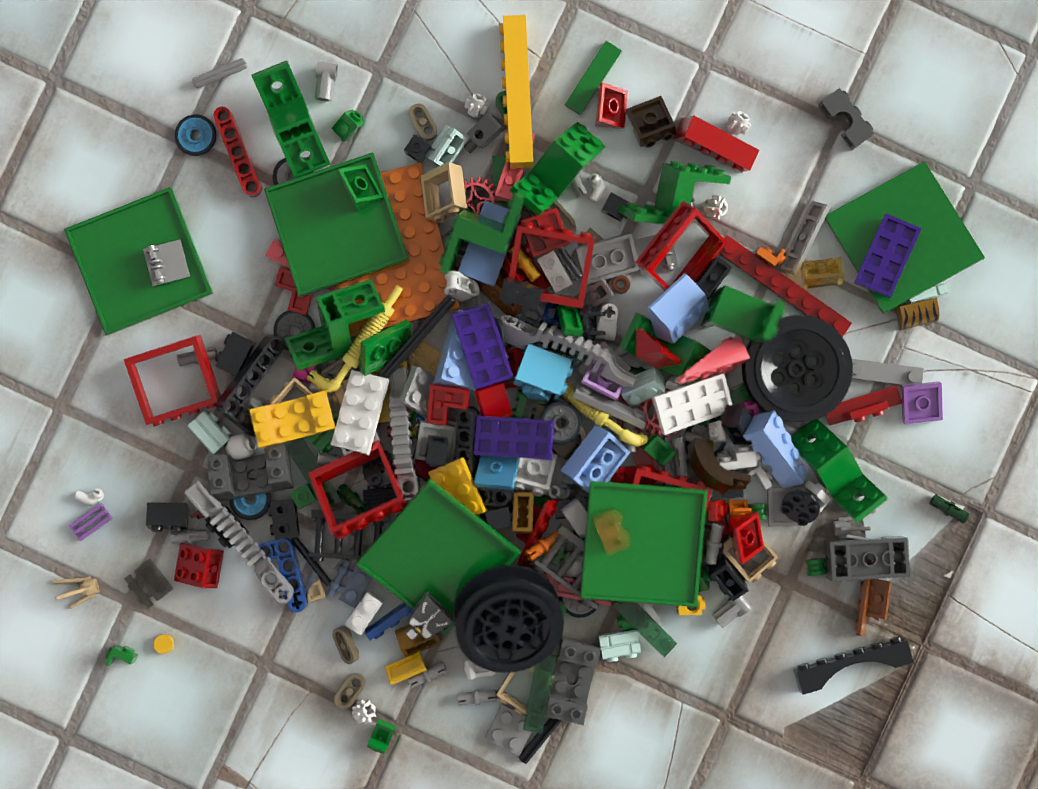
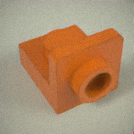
(767, 256)

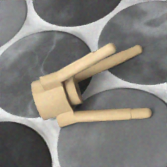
(89, 588)

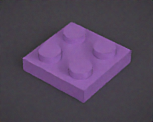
(922, 402)

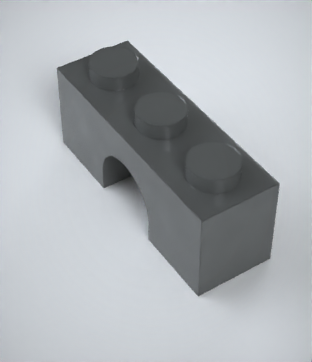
(839, 104)

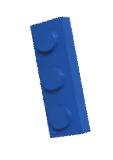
(389, 620)

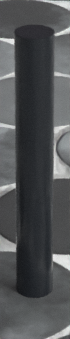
(314, 565)

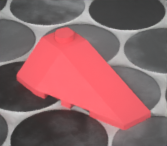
(721, 360)

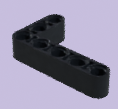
(248, 385)
(464, 444)

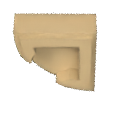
(316, 591)

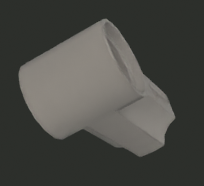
(326, 75)
(732, 610)

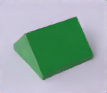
(360, 186)

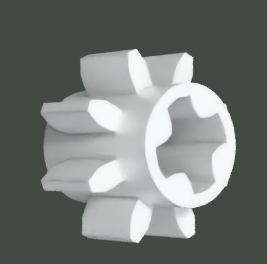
(476, 105)
(738, 123)
(715, 207)
(363, 711)

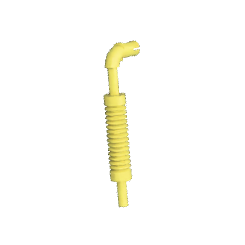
(353, 355)
(602, 418)

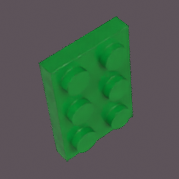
(381, 347)

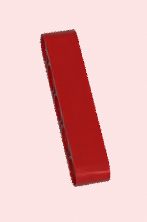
(234, 143)

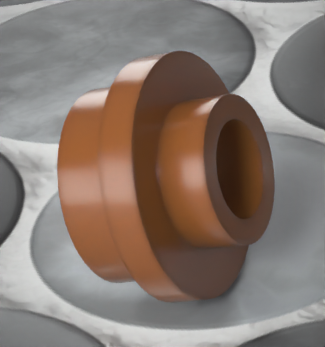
(622, 278)

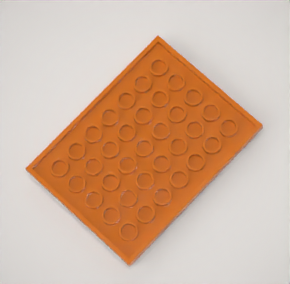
(421, 275)

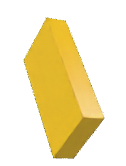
(405, 668)

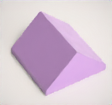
(600, 383)

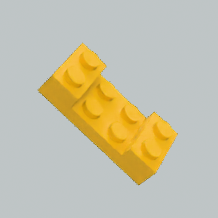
(292, 419)

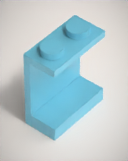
(544, 370)

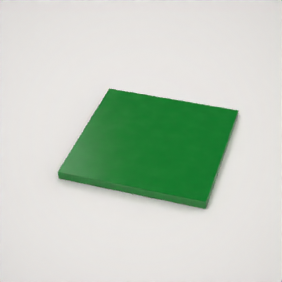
(916, 198)
(325, 233)
(115, 266)
(434, 549)
(663, 549)

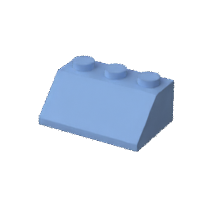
(677, 309)
(595, 459)

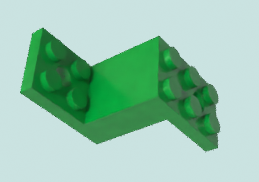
(290, 119)
(558, 168)
(674, 186)
(482, 231)
(335, 313)
(743, 314)
(686, 349)
(837, 470)

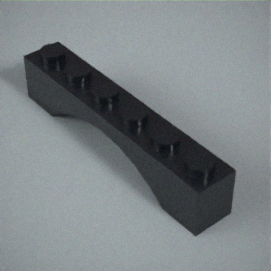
(814, 676)

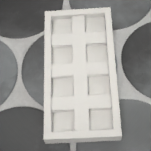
(692, 403)
(360, 412)

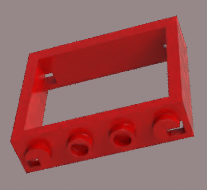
(564, 234)
(670, 234)
(206, 369)
(344, 465)
(665, 477)

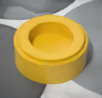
(163, 644)

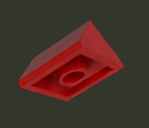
(611, 106)
(653, 351)
(493, 401)
(746, 536)

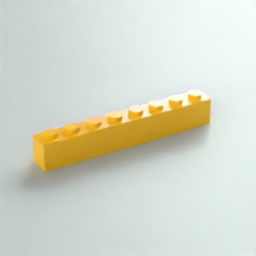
(517, 90)

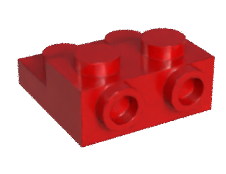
(539, 245)

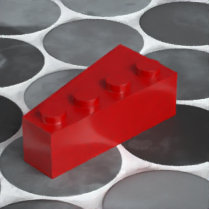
(715, 143)

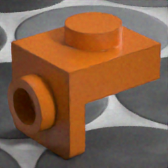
(738, 507)

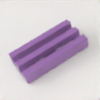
(77, 530)

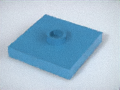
(496, 472)

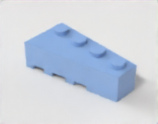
(452, 365)
(776, 448)

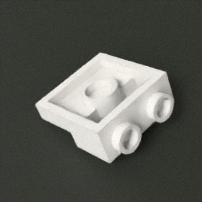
(740, 457)
(535, 475)

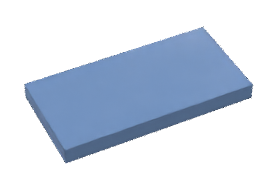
(481, 262)

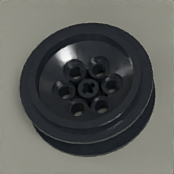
(831, 372)
(507, 646)

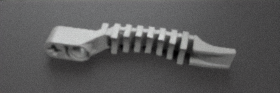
(521, 334)
(400, 433)
(577, 517)
(257, 559)

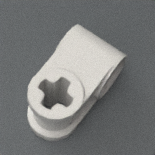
(460, 286)
(607, 324)

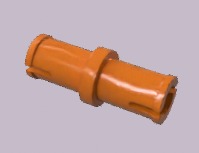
(541, 547)

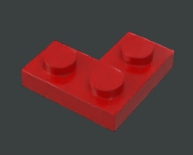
(297, 304)
(443, 397)
(717, 512)

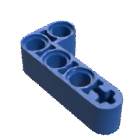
(291, 555)

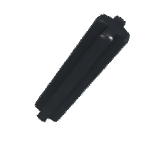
(538, 740)

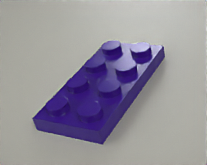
(887, 256)
(482, 346)
(514, 437)

